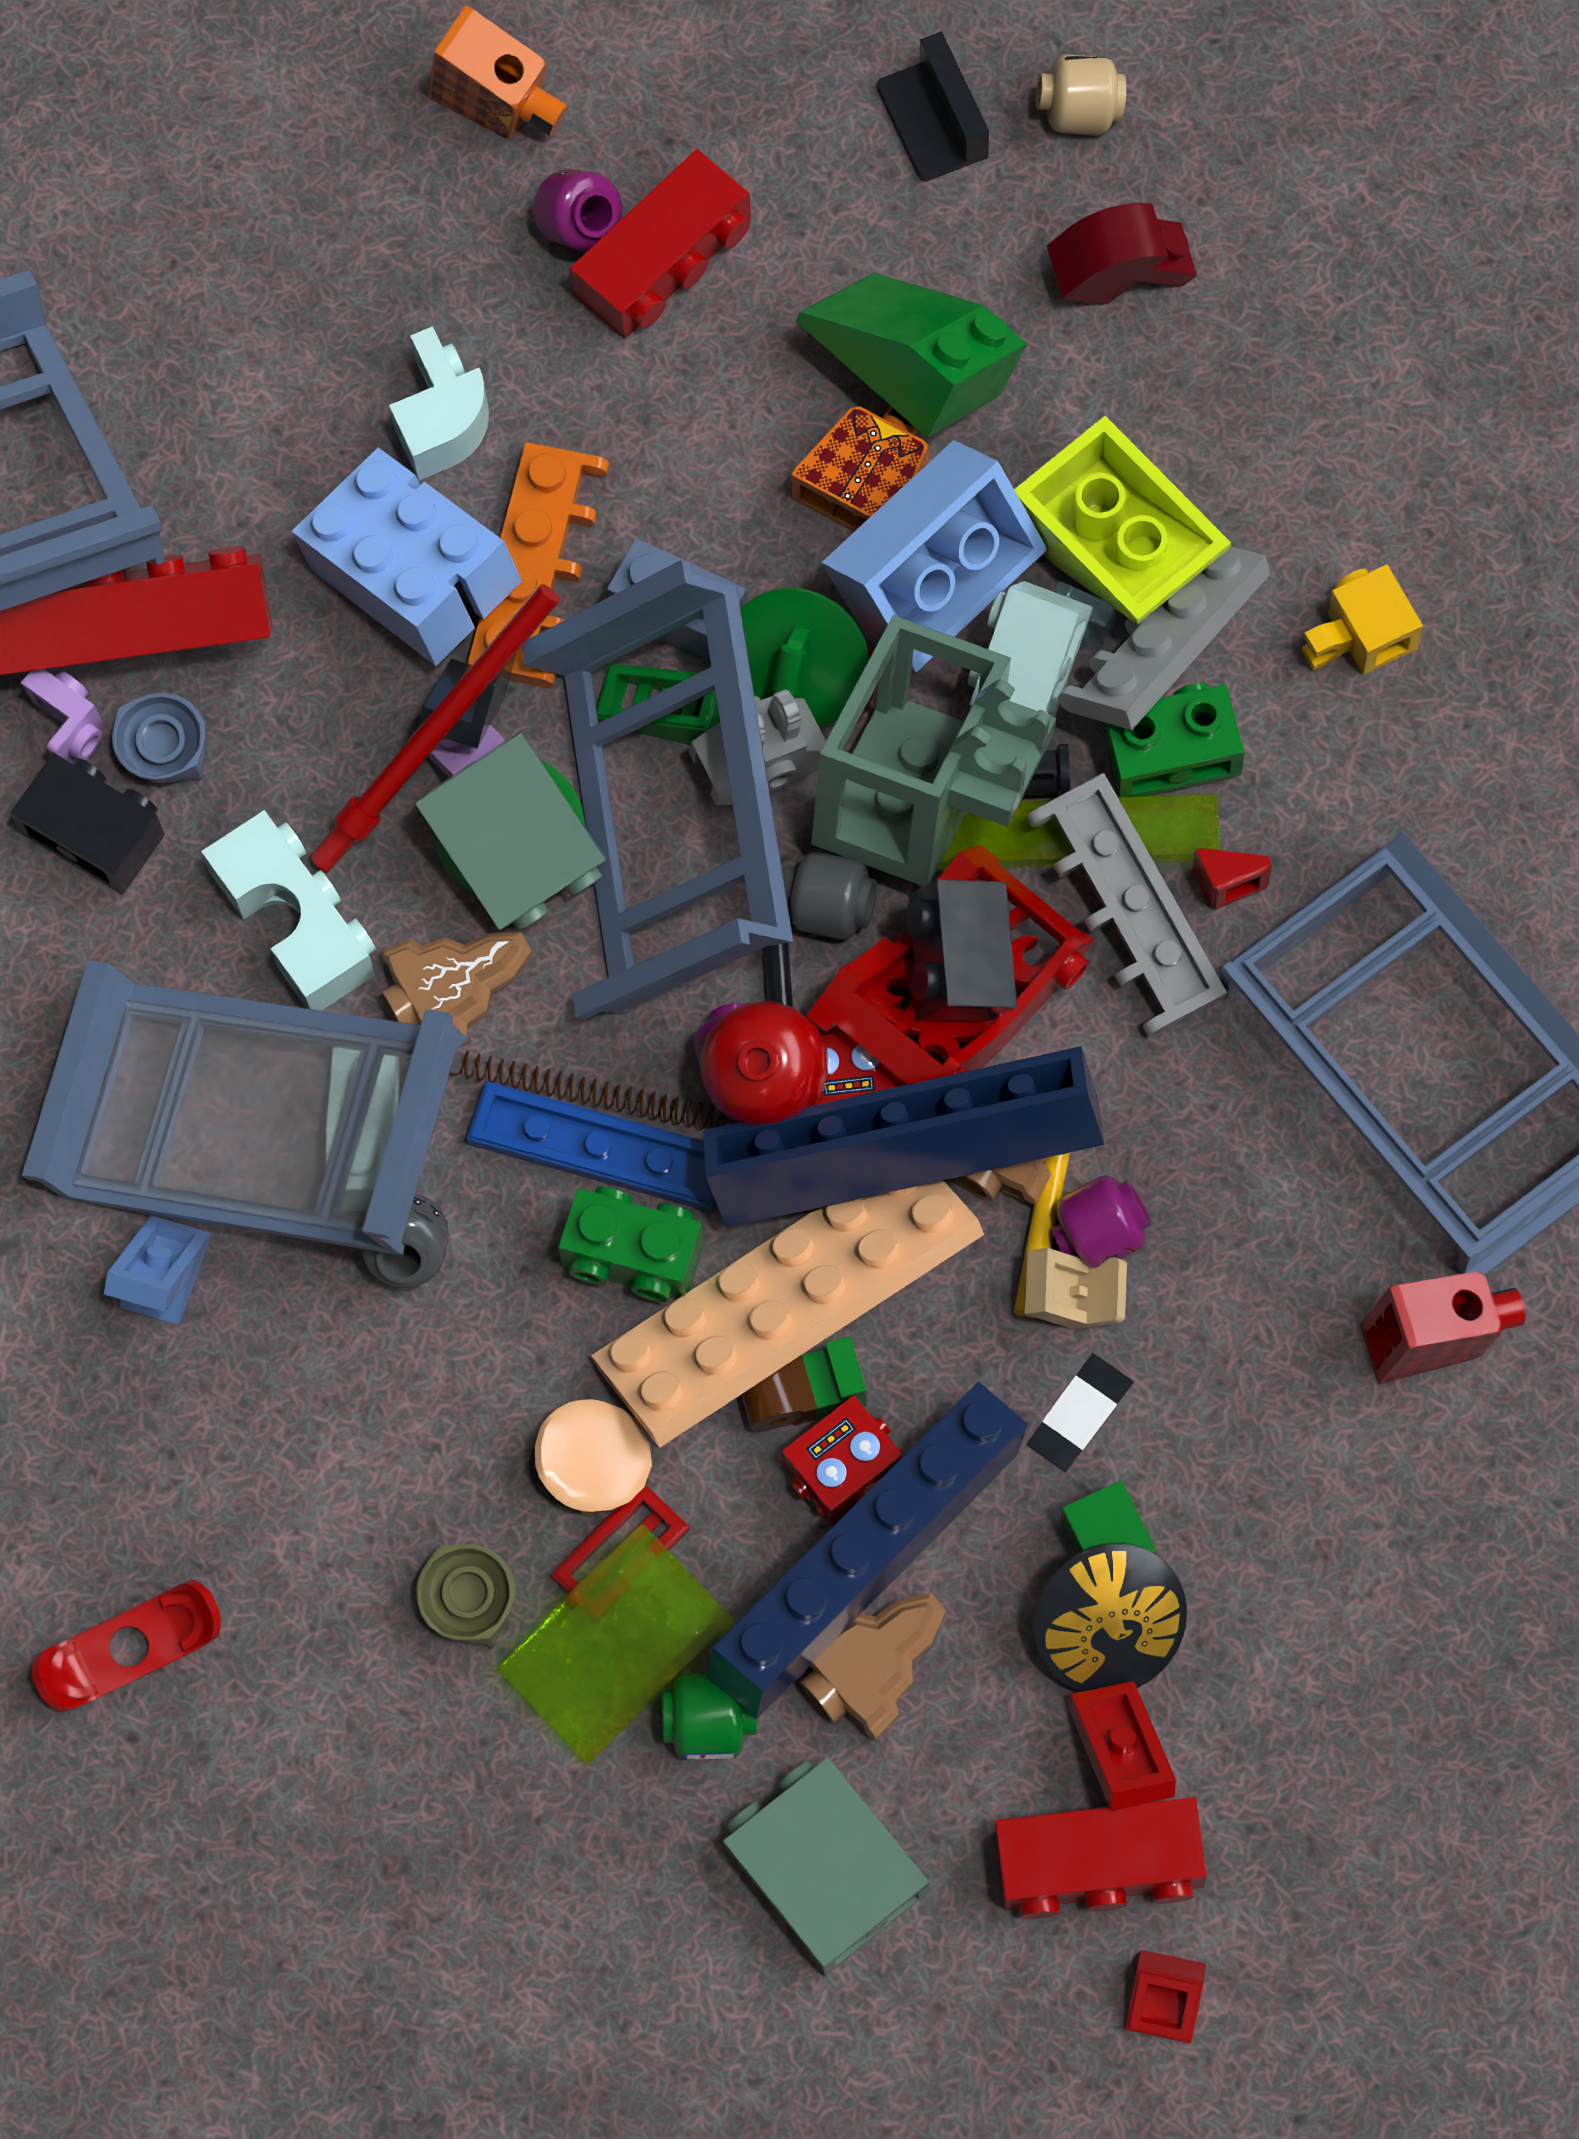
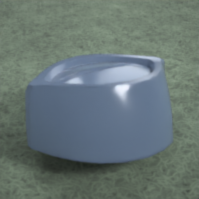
(160, 738)

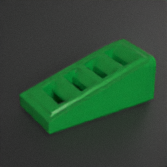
(683, 728)

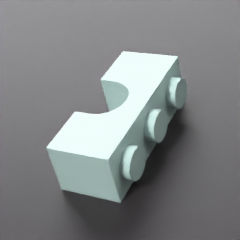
(263, 868)

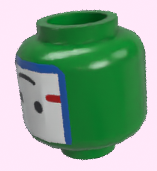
(704, 1719)

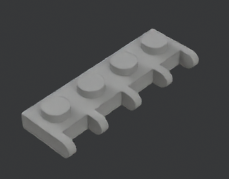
(1166, 642)
(1133, 900)

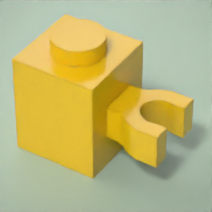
(1368, 620)

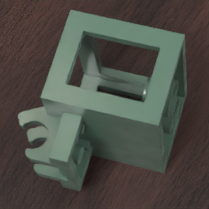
(921, 769)

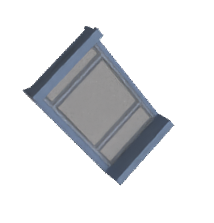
(242, 1111)

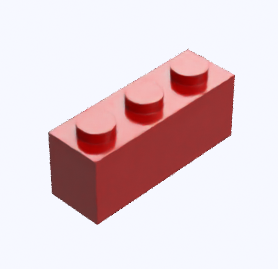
(662, 244)
(1100, 1857)

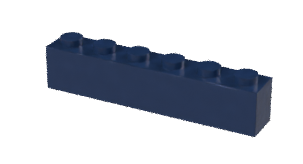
(904, 1137)
(866, 1550)

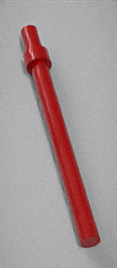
(361, 814)

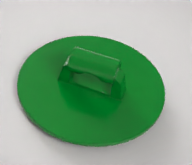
(804, 646)

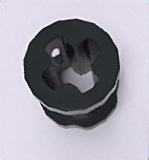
(1052, 773)

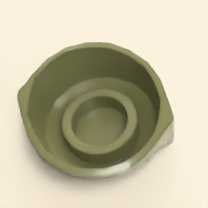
(466, 1593)

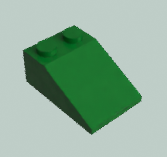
(917, 347)

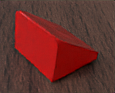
(1230, 875)
(1165, 1996)

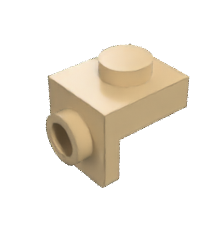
(1071, 1293)

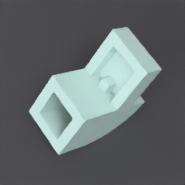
(447, 418)

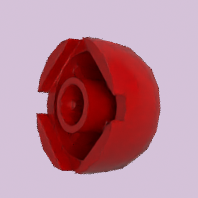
(764, 1063)

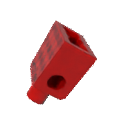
(1437, 1324)

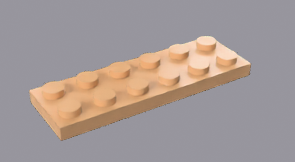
(780, 1303)

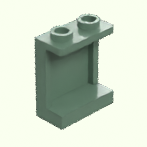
(512, 833)
(825, 1863)

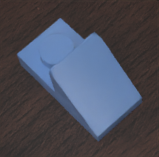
(158, 1269)

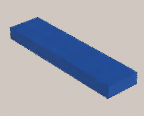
(591, 1145)

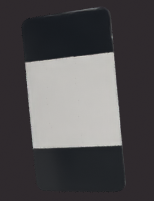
(1079, 1412)

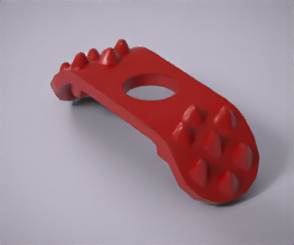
(84, 1669)

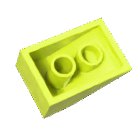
(1118, 522)

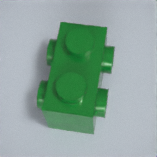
(1177, 743)
(631, 1244)

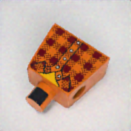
(492, 78)
(859, 466)

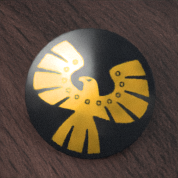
(1110, 1617)

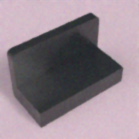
(935, 112)
(478, 718)

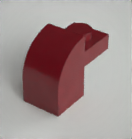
(1116, 249)

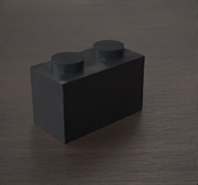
(89, 821)
(961, 950)

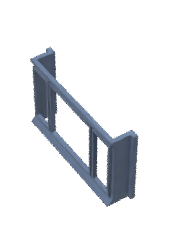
(86, 539)
(599, 637)
(1446, 911)

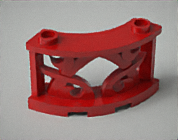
(872, 1017)

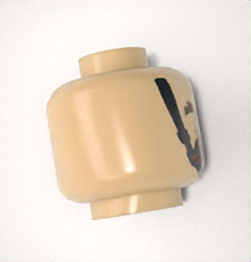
(1081, 94)

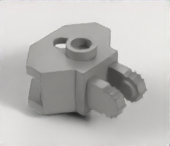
(788, 740)

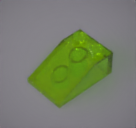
(616, 1644)

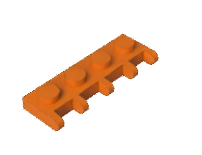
(536, 537)

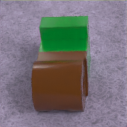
(806, 1388)

